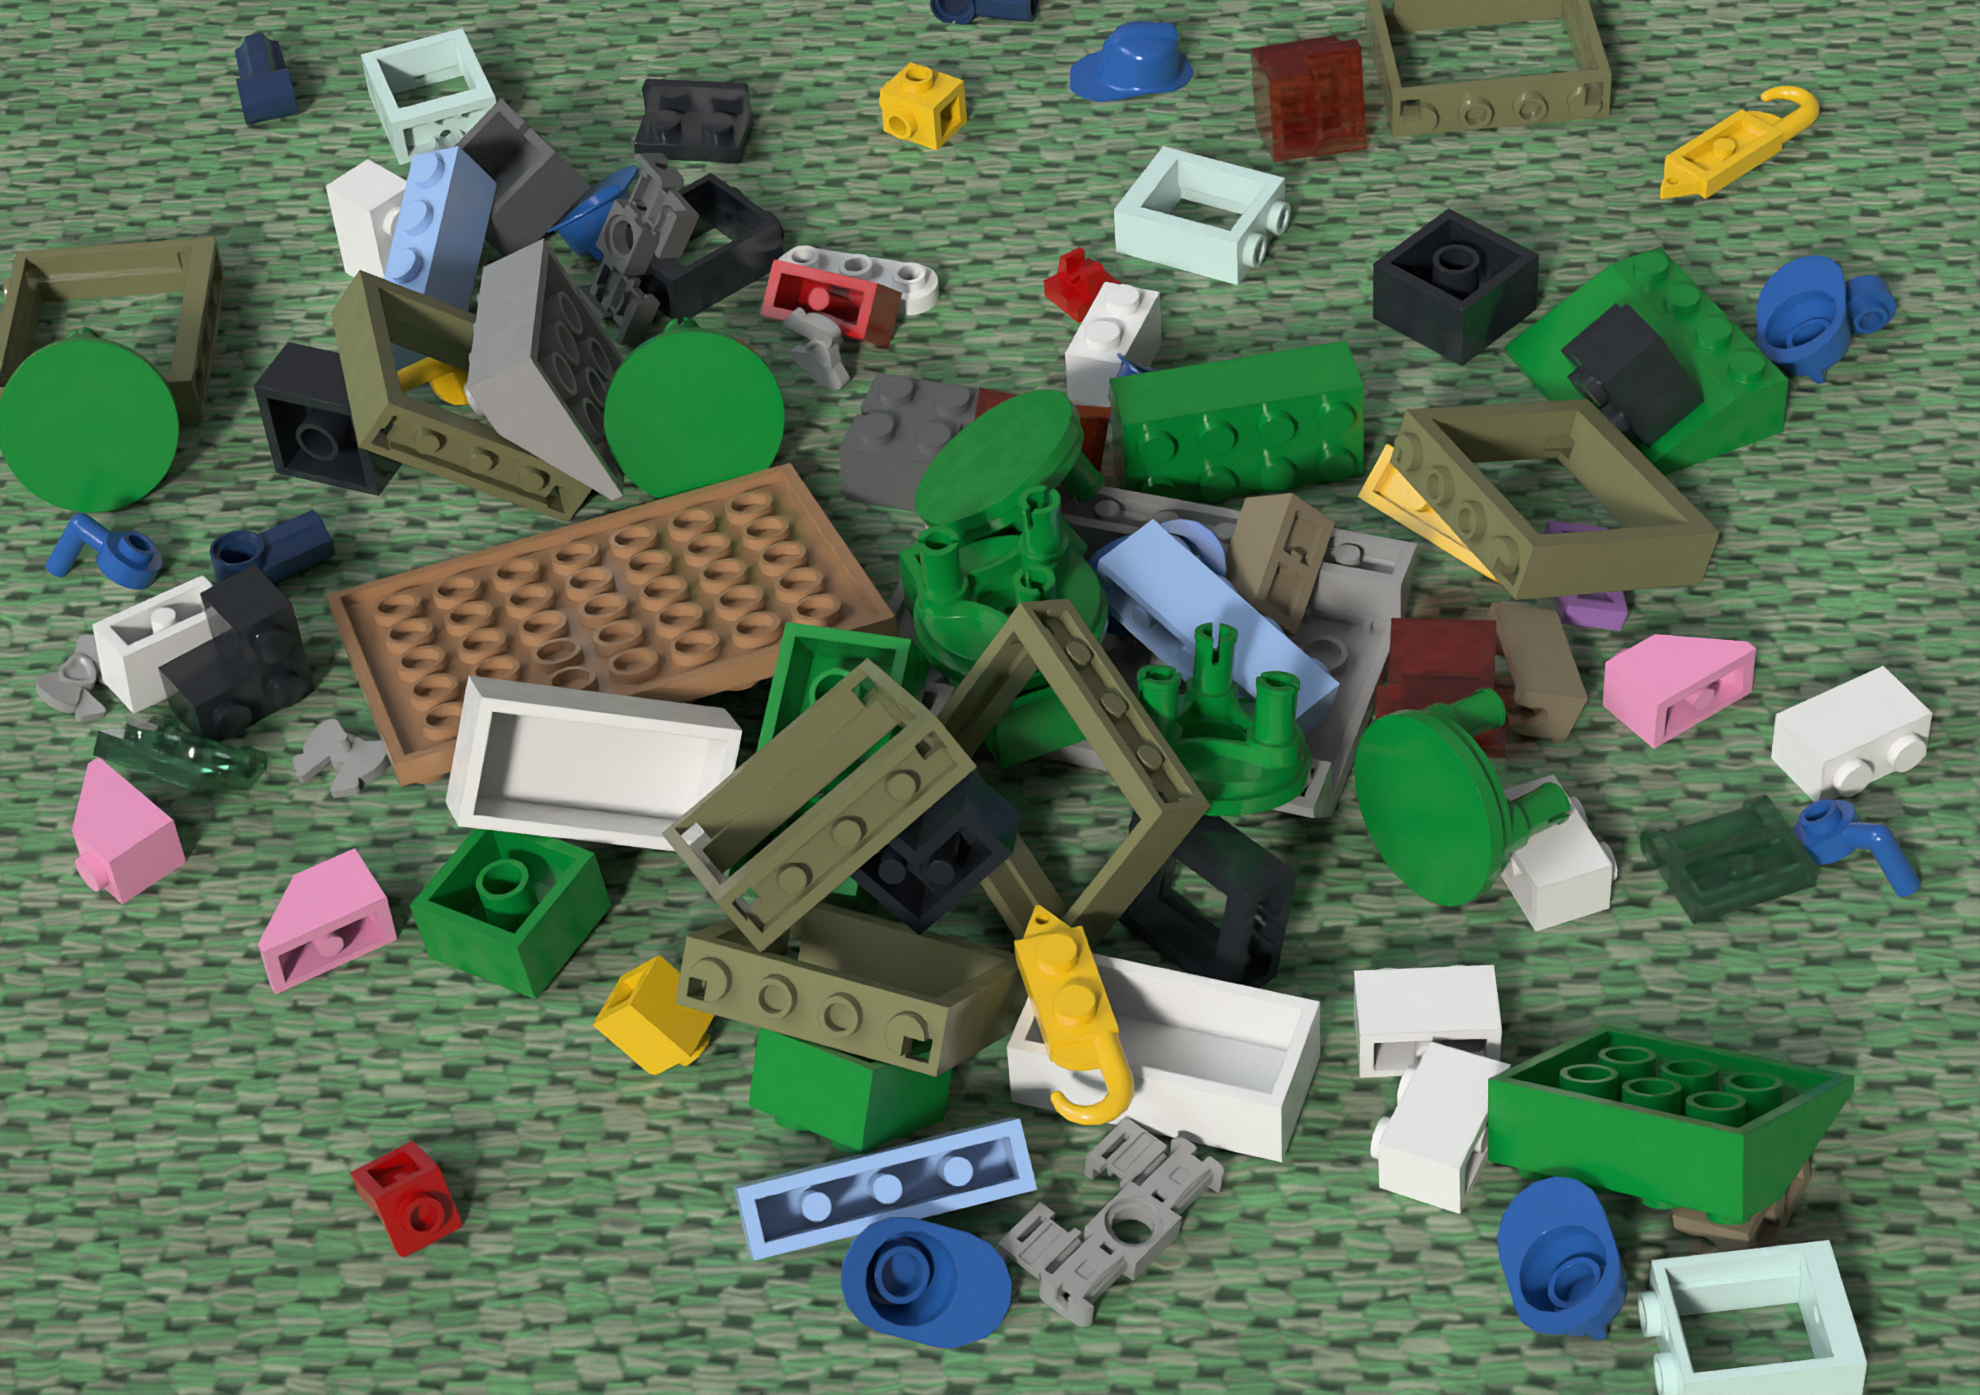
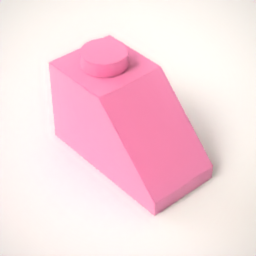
(1675, 683)
(122, 835)
(325, 921)

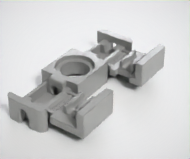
(1093, 1266)

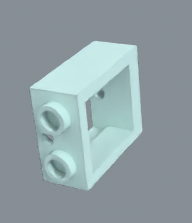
(419, 126)
(1152, 234)
(1749, 1280)

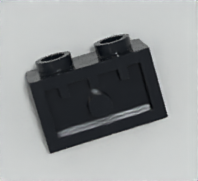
(695, 120)

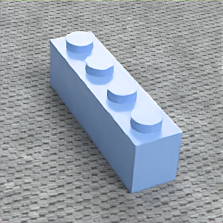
(440, 231)
(1167, 592)
(895, 1181)

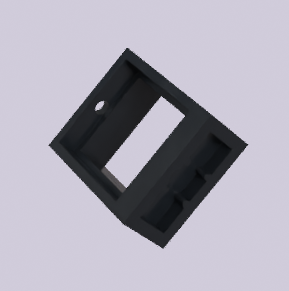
(745, 259)
(1254, 916)

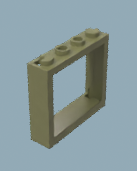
(1489, 101)
(123, 270)
(422, 434)
(1662, 535)
(1121, 733)
(841, 827)
(858, 987)

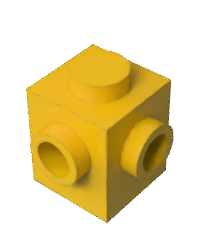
(923, 106)
(648, 1023)

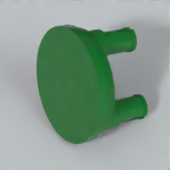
(692, 411)
(88, 424)
(998, 456)
(976, 588)
(1234, 749)
(1439, 801)

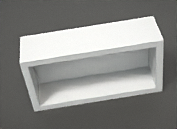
(585, 762)
(1204, 1057)

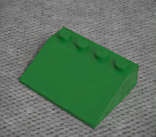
(1736, 380)
(1663, 1120)

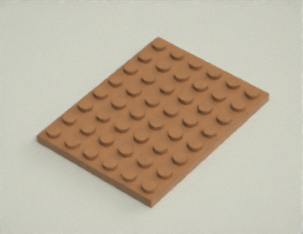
(624, 604)

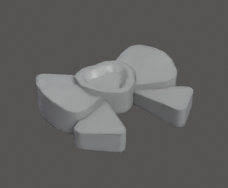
(821, 353)
(70, 686)
(354, 759)

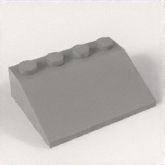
(544, 367)

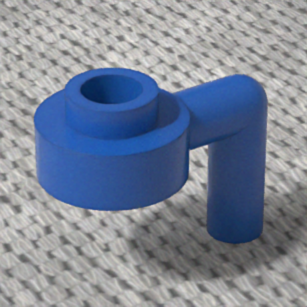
(1868, 304)
(122, 556)
(1835, 830)

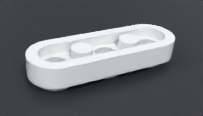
(914, 280)

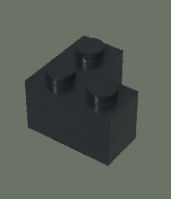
(1632, 373)
(248, 665)
(942, 854)

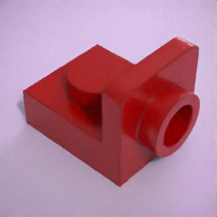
(408, 1197)

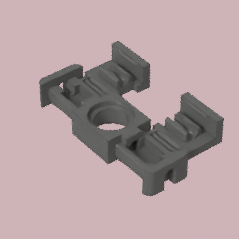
(656, 218)

